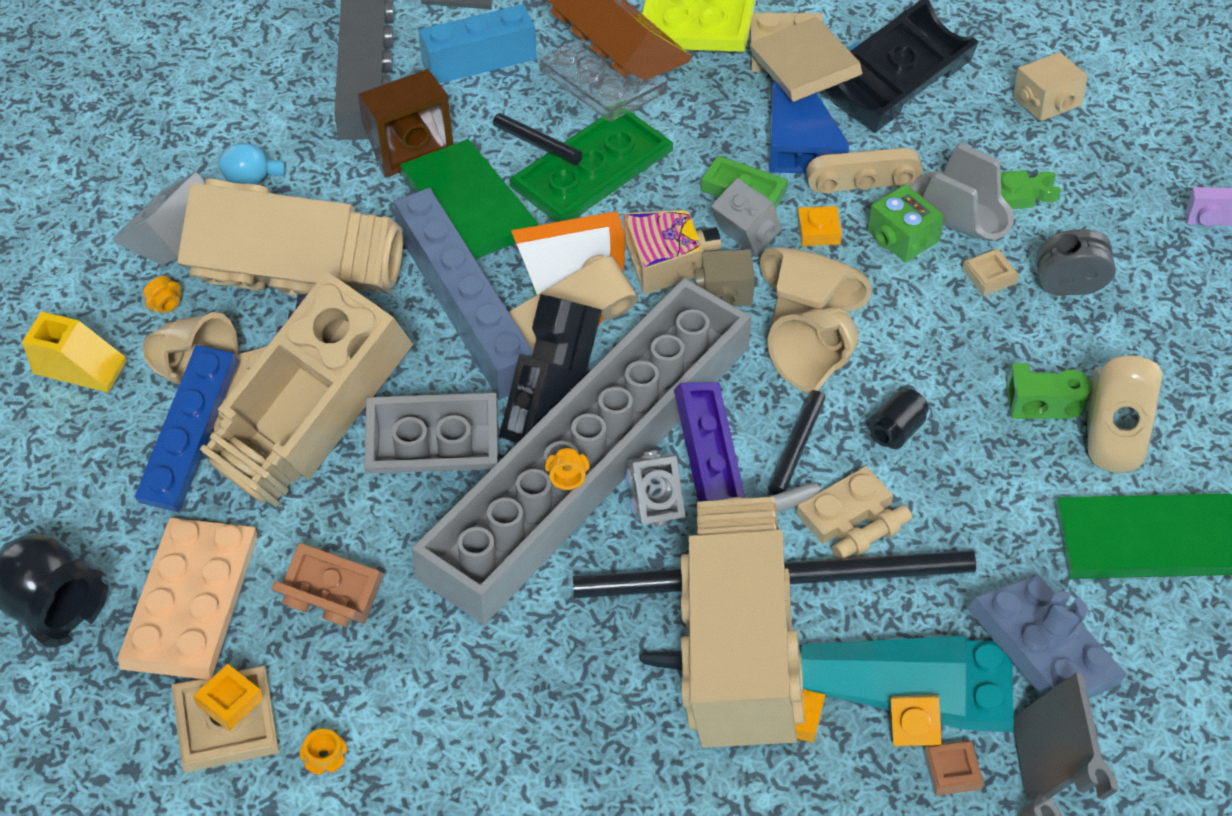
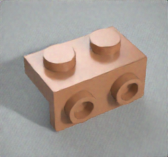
(329, 583)

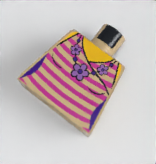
(666, 247)

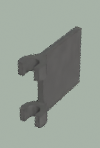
(1060, 748)

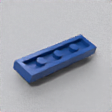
(186, 428)

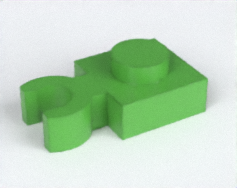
(1023, 191)

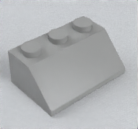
(431, 433)

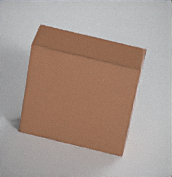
(953, 768)

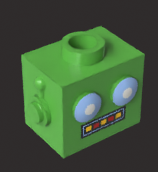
(905, 223)

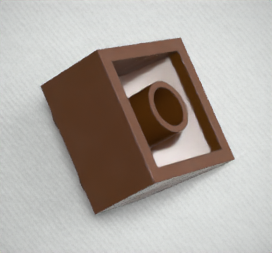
(406, 120)

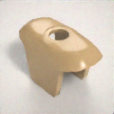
(812, 282)
(1122, 383)

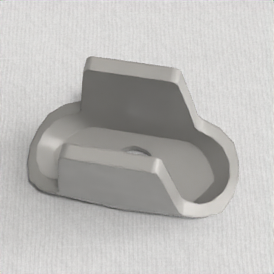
(968, 194)

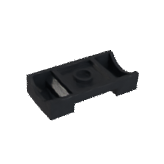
(901, 64)

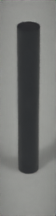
(537, 139)
(797, 442)

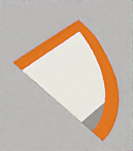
(562, 247)

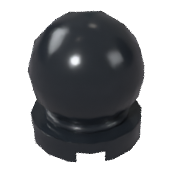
(48, 588)

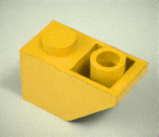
(71, 353)

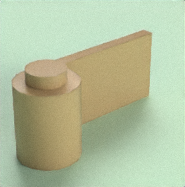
(595, 285)

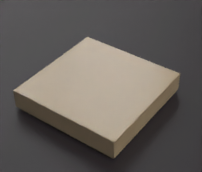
(208, 743)

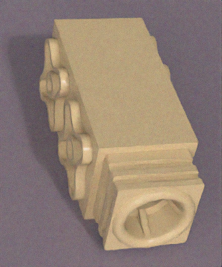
(288, 242)
(305, 390)
(740, 644)

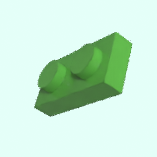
(726, 171)

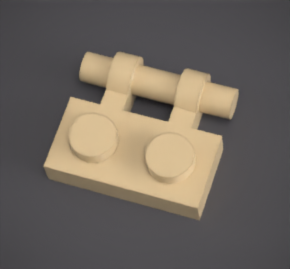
(846, 505)

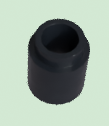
(898, 418)

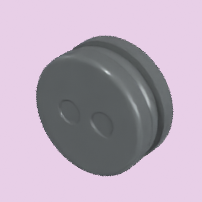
(1075, 262)

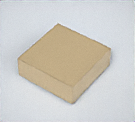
(990, 272)

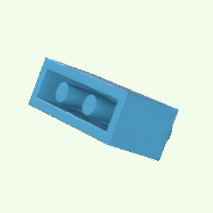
(478, 44)

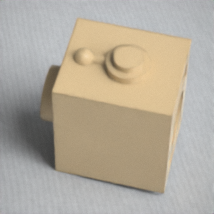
(1050, 86)

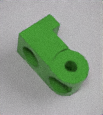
(1046, 394)

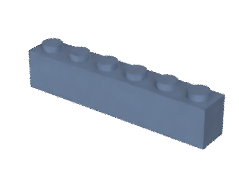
(461, 289)

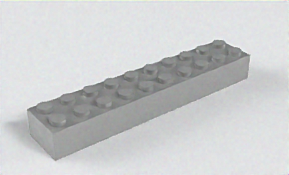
(612, 415)

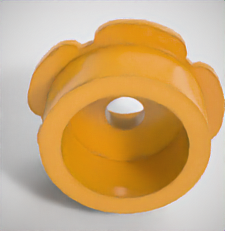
(162, 294)
(567, 469)
(320, 741)

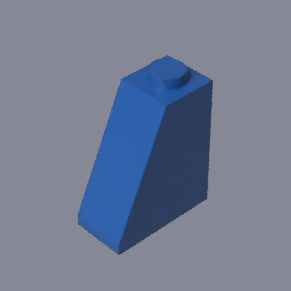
(801, 132)

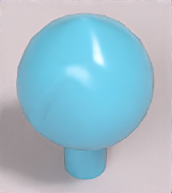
(248, 164)

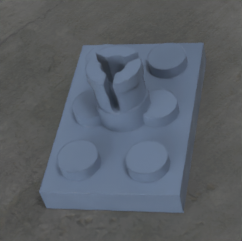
(1046, 636)

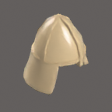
(172, 344)
(812, 345)

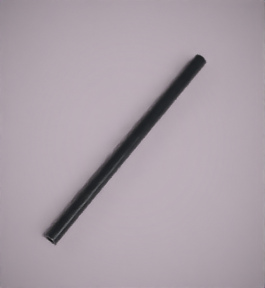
(799, 572)

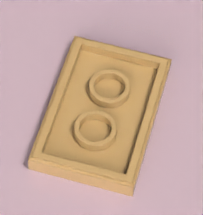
(805, 59)

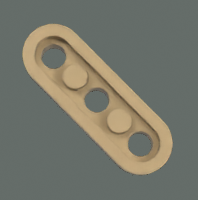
(864, 170)

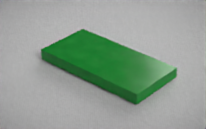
(610, 158)
(471, 196)
(1146, 535)

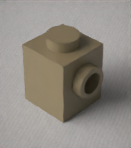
(727, 276)

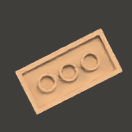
(188, 599)

